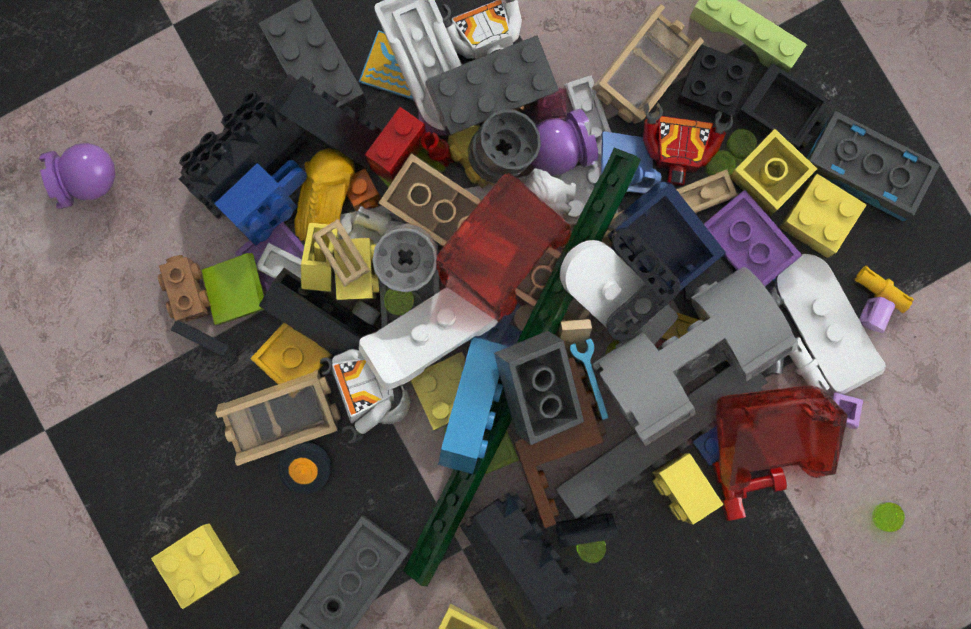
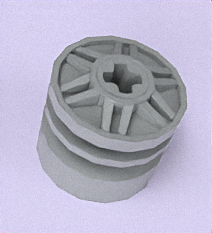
(405, 275)

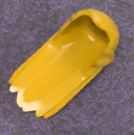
(324, 190)

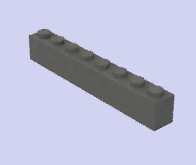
(630, 457)

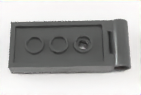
(350, 578)

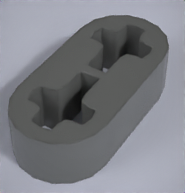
(366, 312)

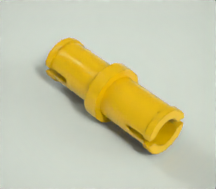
(884, 289)

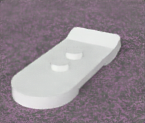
(419, 46)
(604, 283)
(828, 324)
(422, 337)

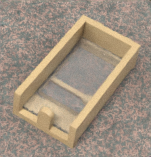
(646, 66)
(279, 417)

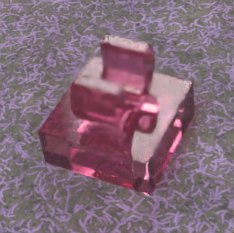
(552, 106)

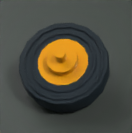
(304, 468)

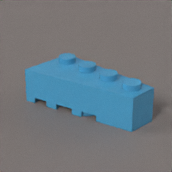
(472, 408)

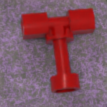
(733, 504)

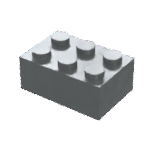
(539, 387)

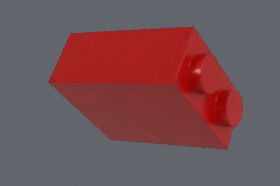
(395, 144)

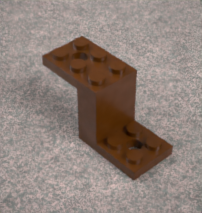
(560, 445)

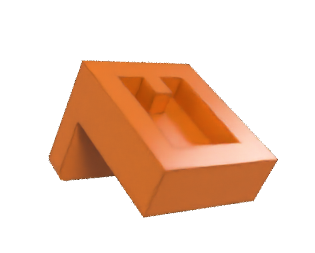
(362, 191)

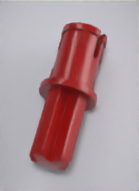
(437, 148)

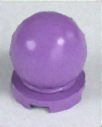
(565, 144)
(80, 172)

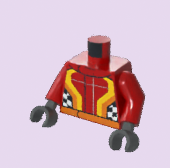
(681, 143)

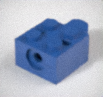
(262, 200)

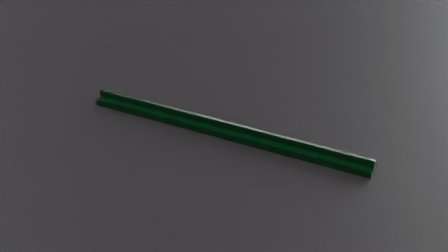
(544, 317)

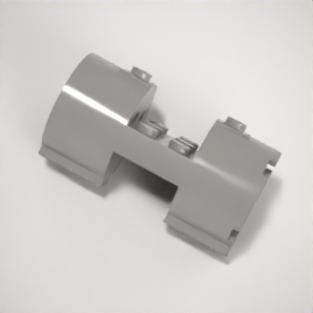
(735, 325)

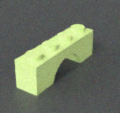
(761, 35)

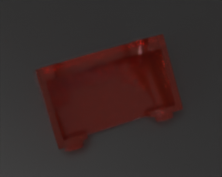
(500, 246)
(778, 431)

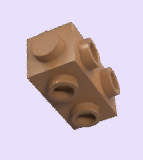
(181, 282)

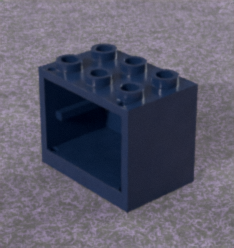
(671, 232)

